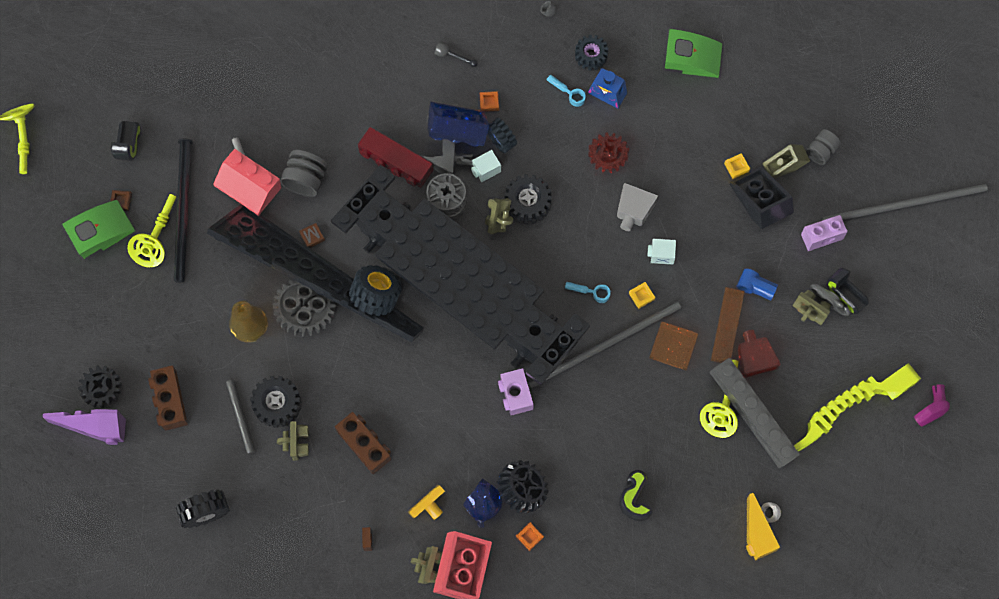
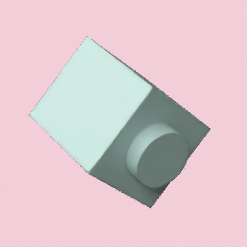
(486, 166)
(662, 251)

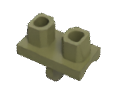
(499, 215)
(810, 308)
(296, 431)
(427, 574)

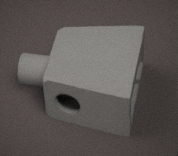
(635, 206)

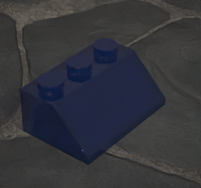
(457, 124)

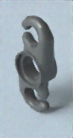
(830, 298)

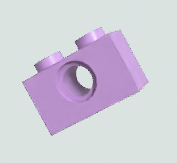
(824, 233)
(515, 380)

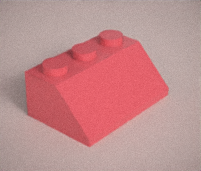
(247, 182)

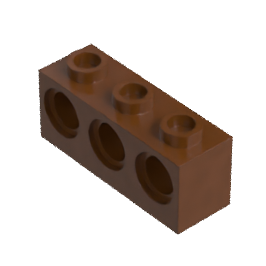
(175, 405)
(366, 452)

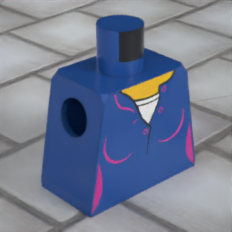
(609, 88)

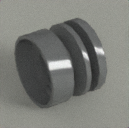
(303, 173)
(452, 204)

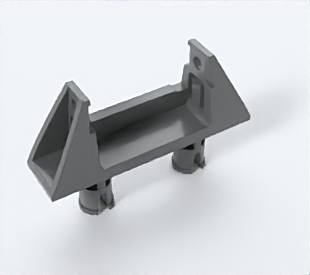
(445, 163)

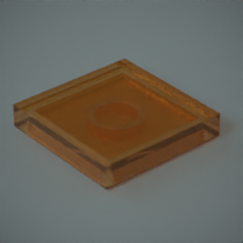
(673, 346)

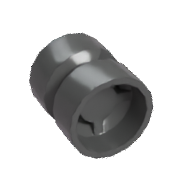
(824, 145)

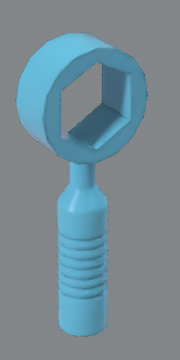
(564, 88)
(584, 289)

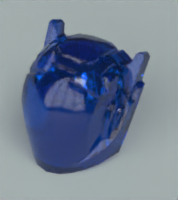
(483, 502)

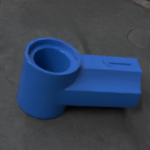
(751, 282)

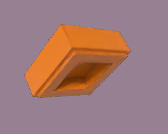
(489, 101)
(529, 536)

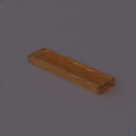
(727, 325)

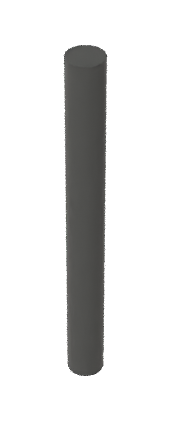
(240, 417)

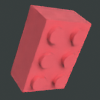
(462, 566)

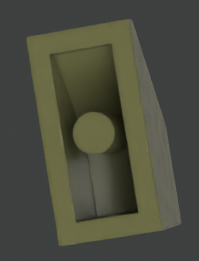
(786, 161)

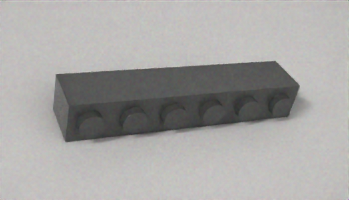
(754, 413)

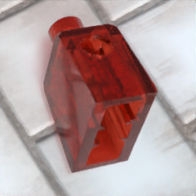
(756, 355)

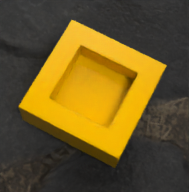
(737, 166)
(641, 295)

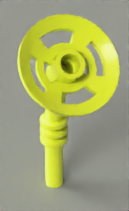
(18, 115)
(149, 245)
(720, 416)

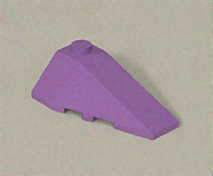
(100, 424)

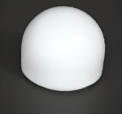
(776, 512)

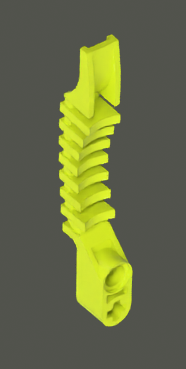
(892, 387)

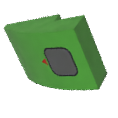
(693, 54)
(98, 228)

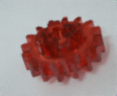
(611, 145)

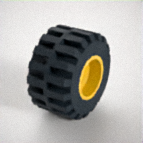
(375, 290)

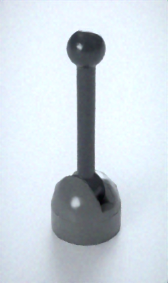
(442, 50)

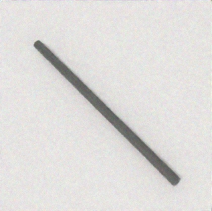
(910, 202)
(611, 341)

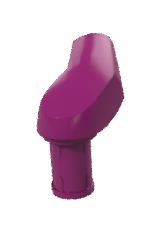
(936, 409)

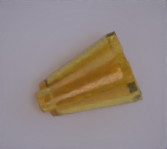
(247, 321)

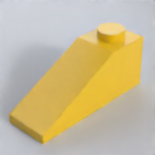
(759, 534)

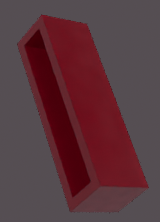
(395, 157)

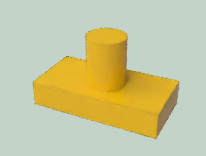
(428, 504)

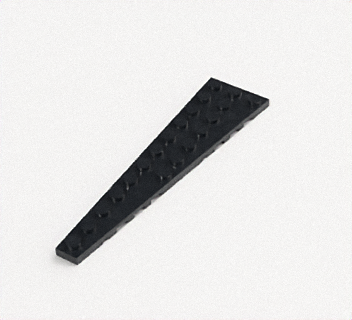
(282, 252)

